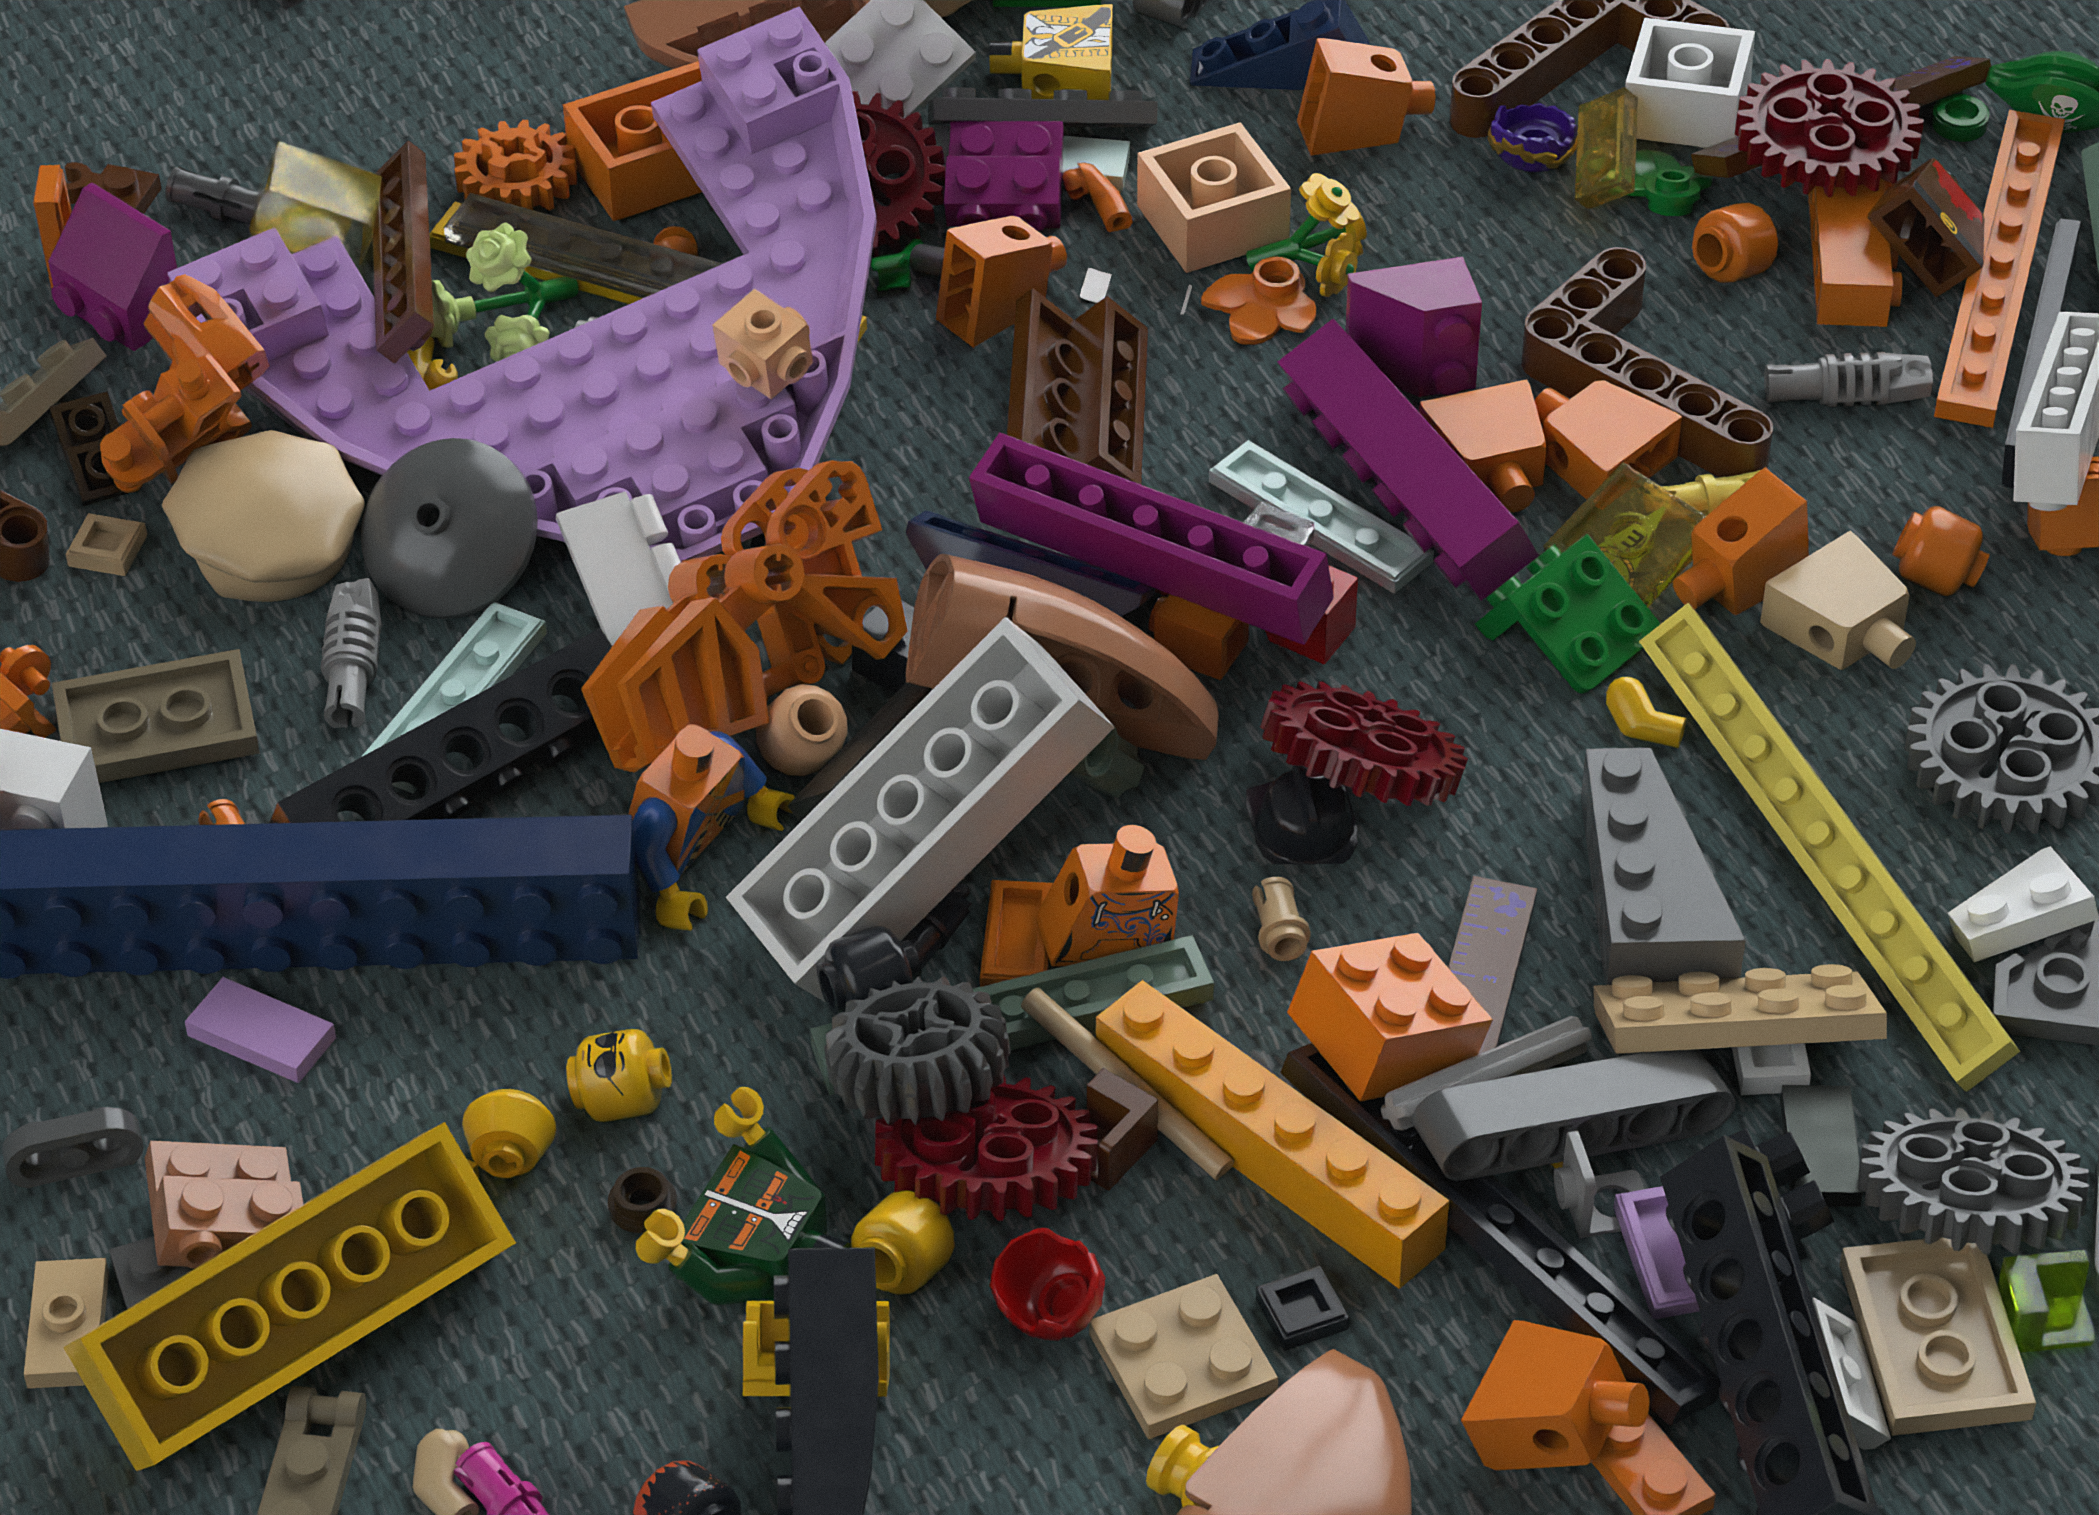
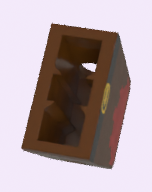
(1925, 219)

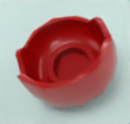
(1047, 1273)

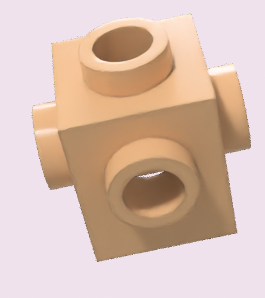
(763, 344)

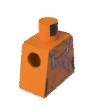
(1110, 899)

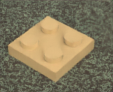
(1183, 1356)

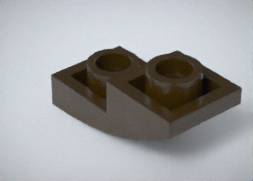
(80, 430)

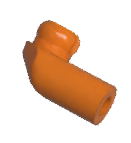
(1105, 196)

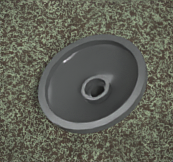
(474, 546)

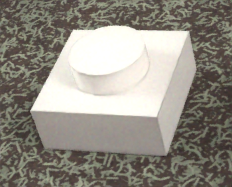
(1770, 1066)

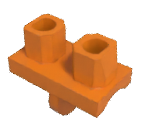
(22, 674)

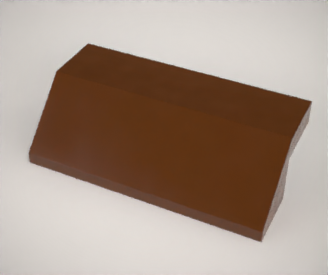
(1080, 383)

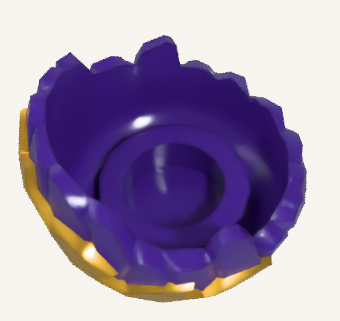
(1533, 137)

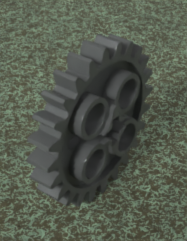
(2039, 775)
(1973, 1180)

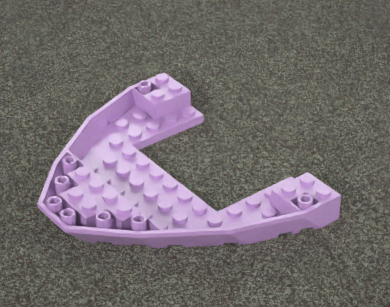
(641, 389)

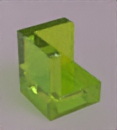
(2047, 1300)

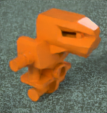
(195, 396)

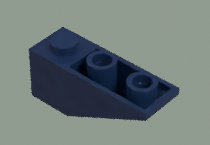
(1274, 50)

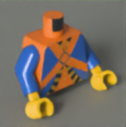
(685, 804)

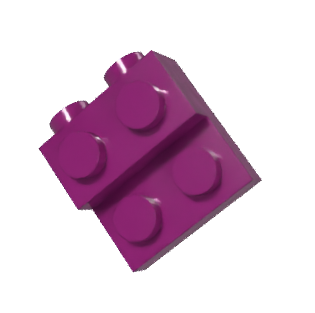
(1004, 172)

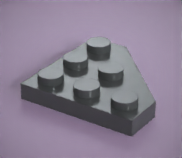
(2052, 988)

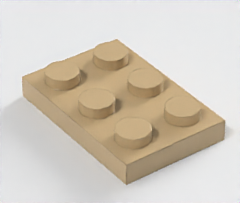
(1936, 1336)

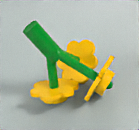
(1325, 202)

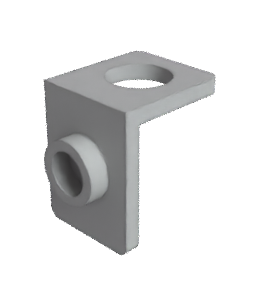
(1577, 1186)

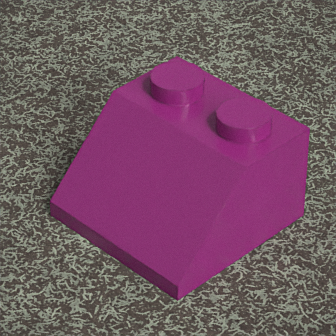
(110, 266)
(1418, 324)

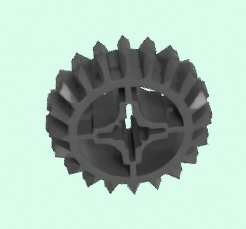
(917, 1050)

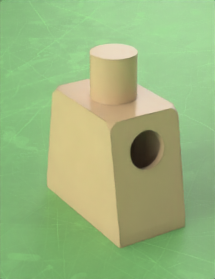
(1841, 605)

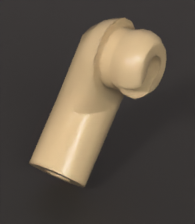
(435, 1473)

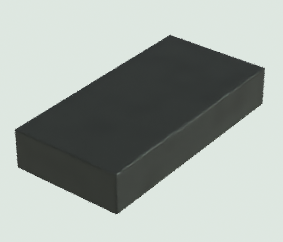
(1826, 1135)

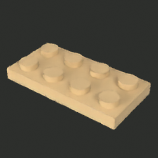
(1738, 1012)

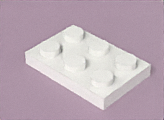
(899, 52)

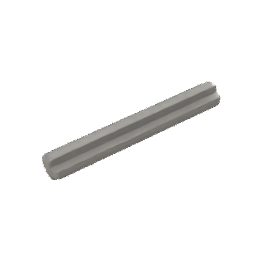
(1520, 1056)

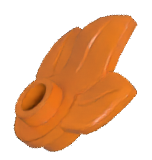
(1263, 301)

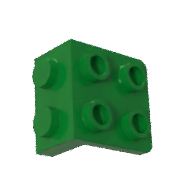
(1574, 612)

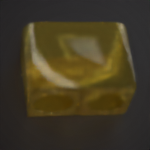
(314, 199)

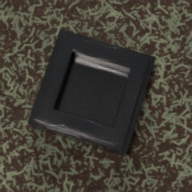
(1302, 1308)

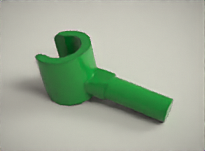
(895, 269)

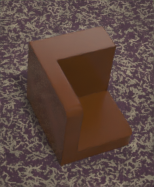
(1124, 1123)

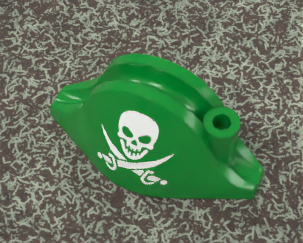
(2052, 86)

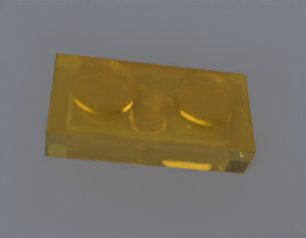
(1606, 148)

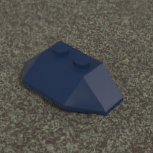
(937, 535)

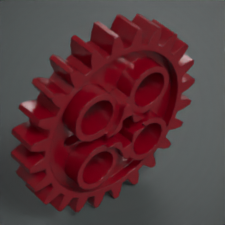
(1828, 128)
(901, 147)
(1363, 743)
(995, 1157)

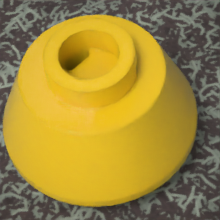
(508, 1132)

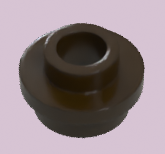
(636, 1186)

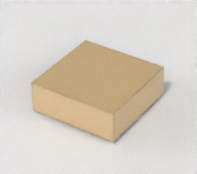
(106, 544)

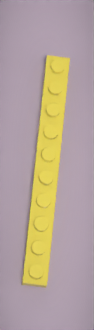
(1830, 850)

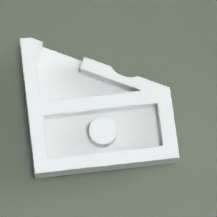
(2023, 907)

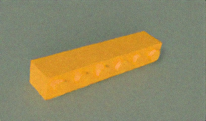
(1280, 1136)

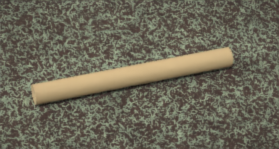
(1098, 1056)

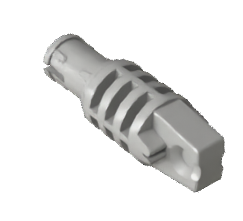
(1849, 380)
(350, 650)

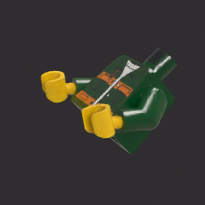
(744, 1217)

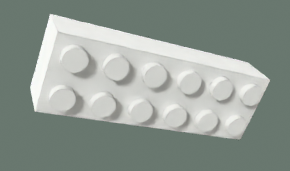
(923, 804)

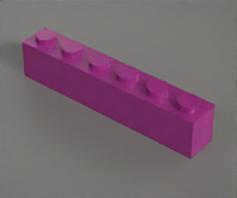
(1407, 460)
(1152, 538)

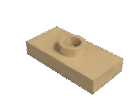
(65, 1305)

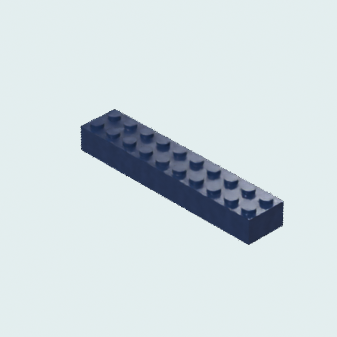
(318, 895)

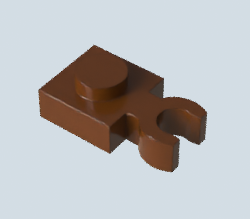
(127, 184)

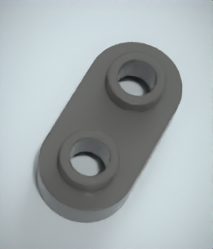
(72, 1146)

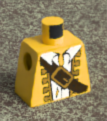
(1060, 51)

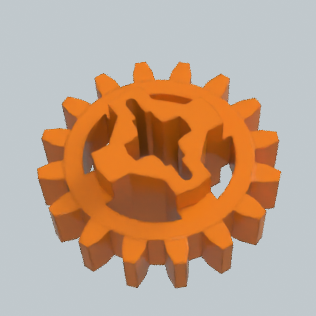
(517, 165)

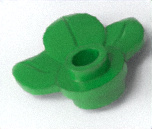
(1666, 184)

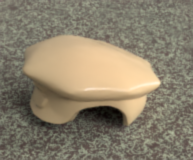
(265, 515)

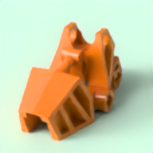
(695, 656)

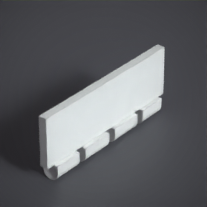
(614, 557)

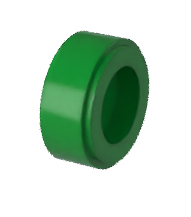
(1960, 117)

